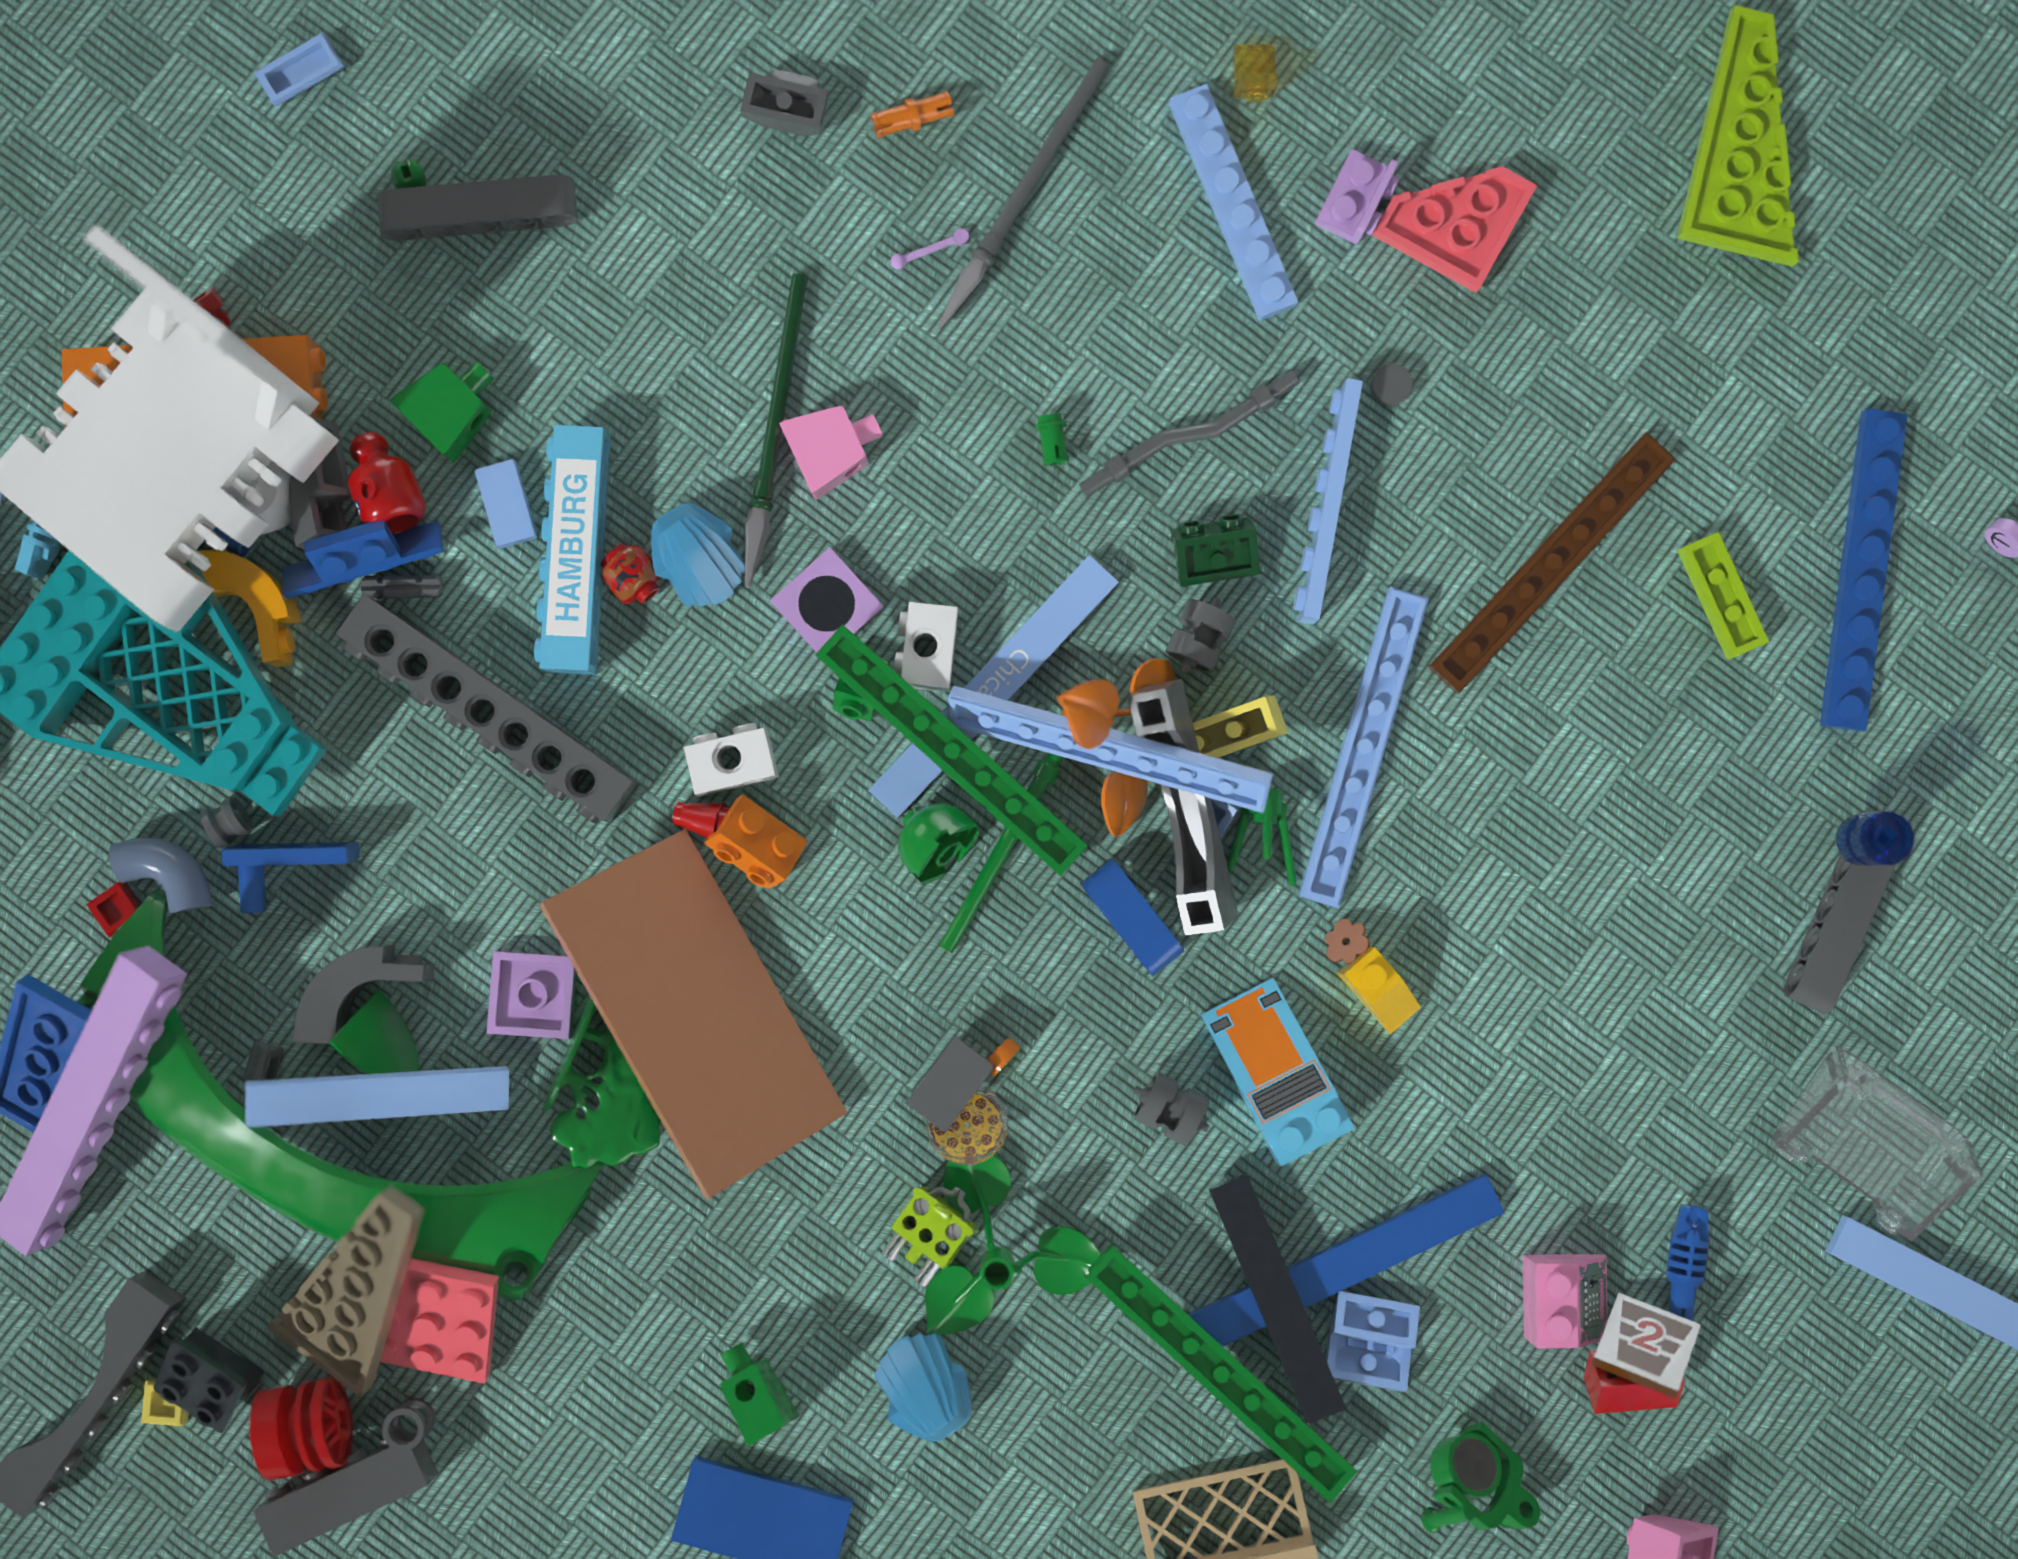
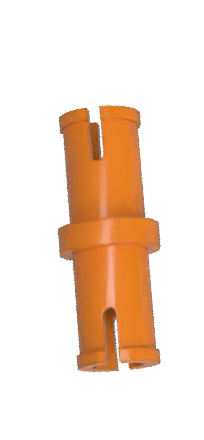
(912, 114)

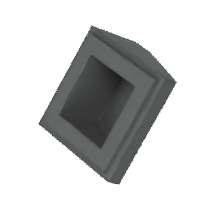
(263, 1062)

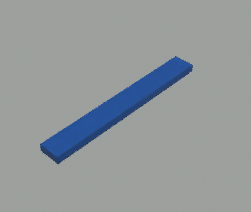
(1361, 1256)

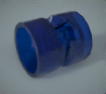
(1875, 838)

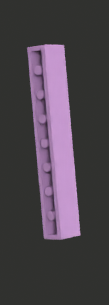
(89, 1098)

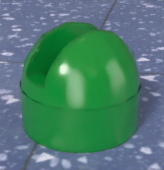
(407, 169)

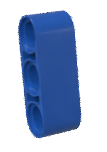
(1132, 917)

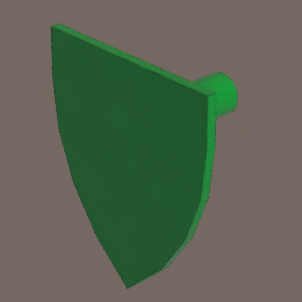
(377, 1039)

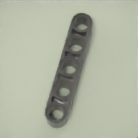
(477, 207)
(1836, 934)

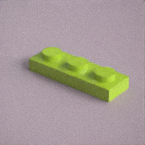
(1722, 596)

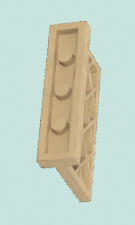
(1284, 1548)

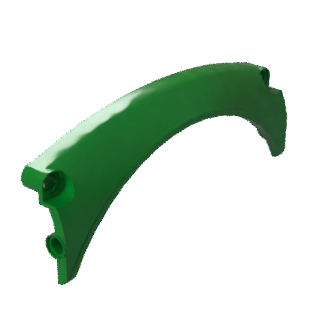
(461, 1226)

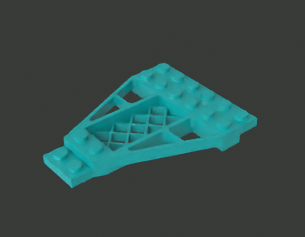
(73, 636)

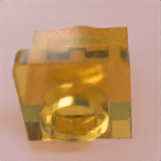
(1254, 72)

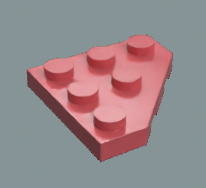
(1457, 223)

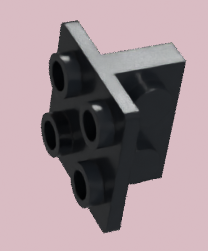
(206, 1379)

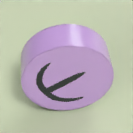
(2003, 537)

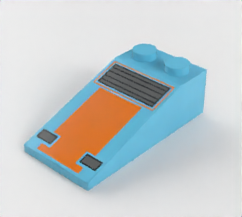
(1277, 1072)

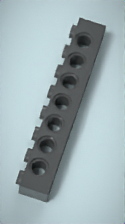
(373, 620)

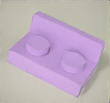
(1355, 195)

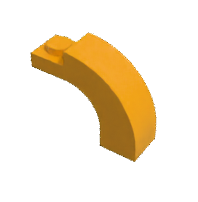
(264, 595)

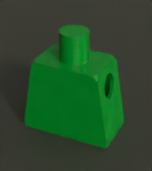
(446, 407)
(758, 1412)

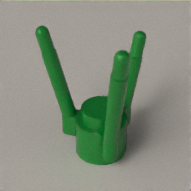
(1274, 810)

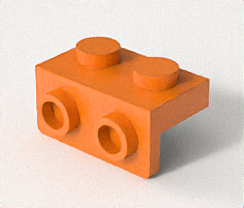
(756, 843)

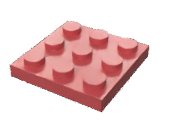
(444, 1321)

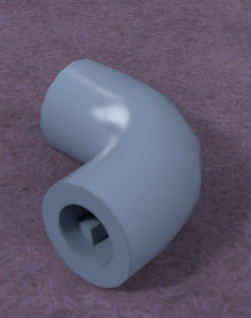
(169, 865)

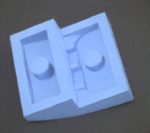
(1372, 1340)

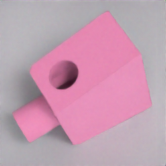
(829, 446)

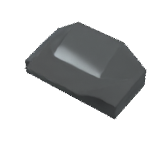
(785, 102)

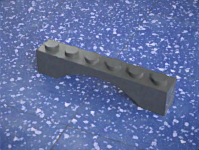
(1202, 875)
(132, 1327)

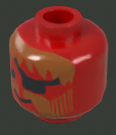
(629, 574)

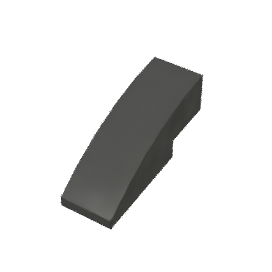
(319, 500)

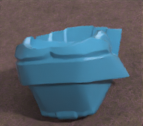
(696, 555)
(924, 1387)

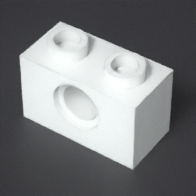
(934, 622)
(756, 761)

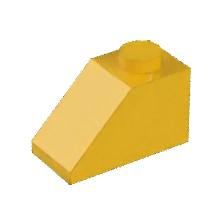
(1380, 989)

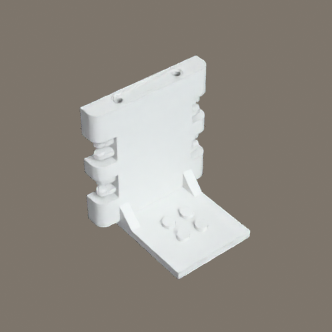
(163, 448)

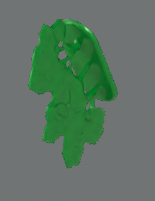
(625, 1119)

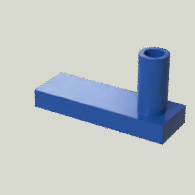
(253, 857)

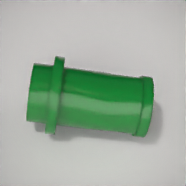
(1052, 439)

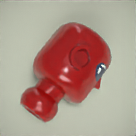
(384, 485)

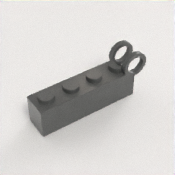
(355, 1489)

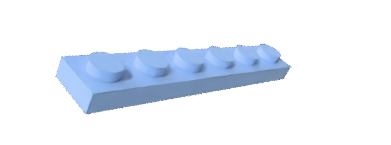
(1233, 202)
(1330, 483)

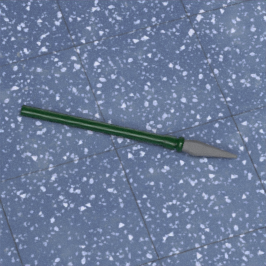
(758, 522)

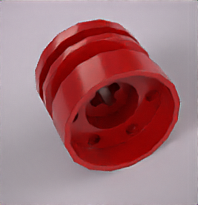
(301, 1428)

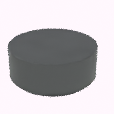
(1391, 385)

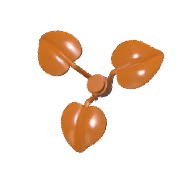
(1090, 715)

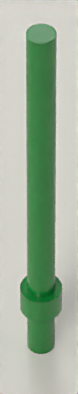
(1044, 774)

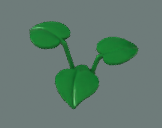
(961, 1301)

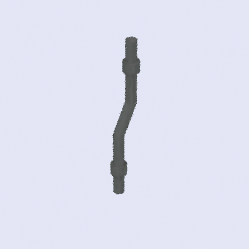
(1259, 400)

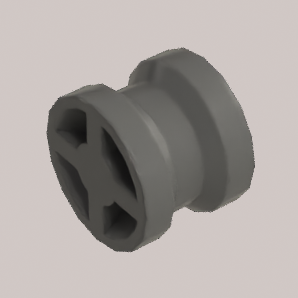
(226, 821)

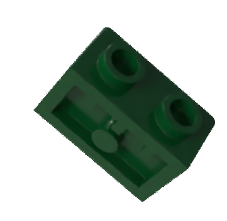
(1215, 550)

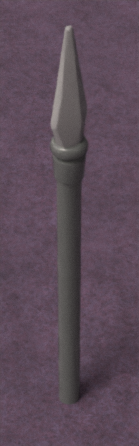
(991, 243)

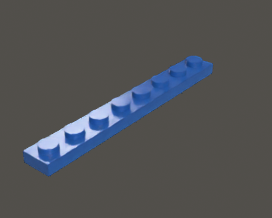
(1863, 570)

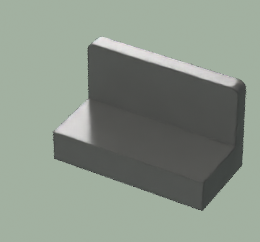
(950, 1084)

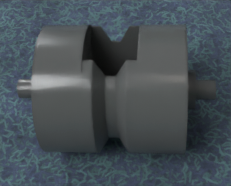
(1200, 636)
(1174, 1110)

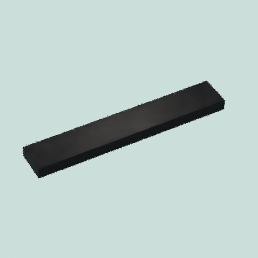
(1277, 1299)

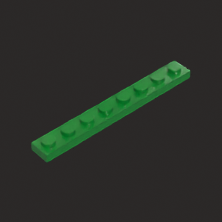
(951, 750)
(1220, 1373)

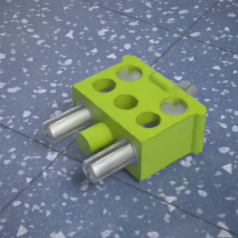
(942, 1220)

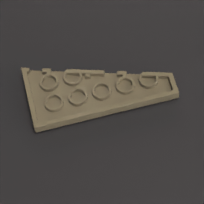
(352, 1294)

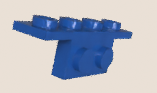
(358, 553)

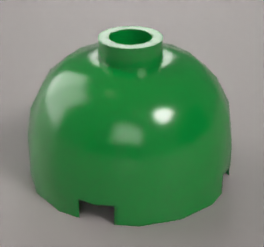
(935, 837)

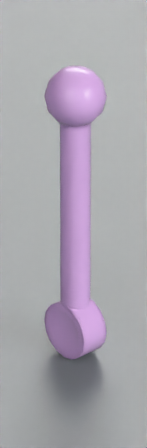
(959, 238)

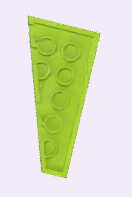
(1742, 160)

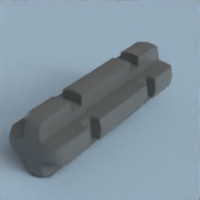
(402, 586)

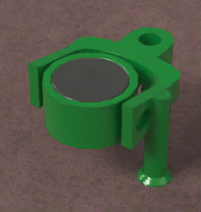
(1473, 1468)

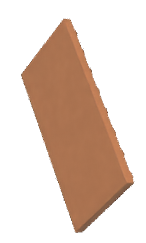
(694, 1011)

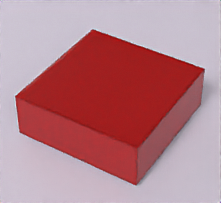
(114, 907)

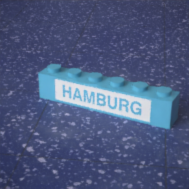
(573, 550)

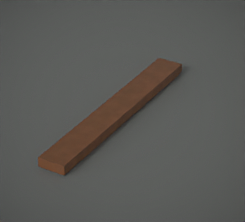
(1551, 563)

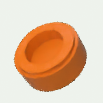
(1003, 1055)

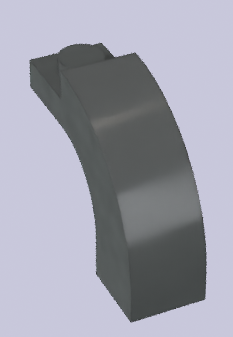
(332, 991)

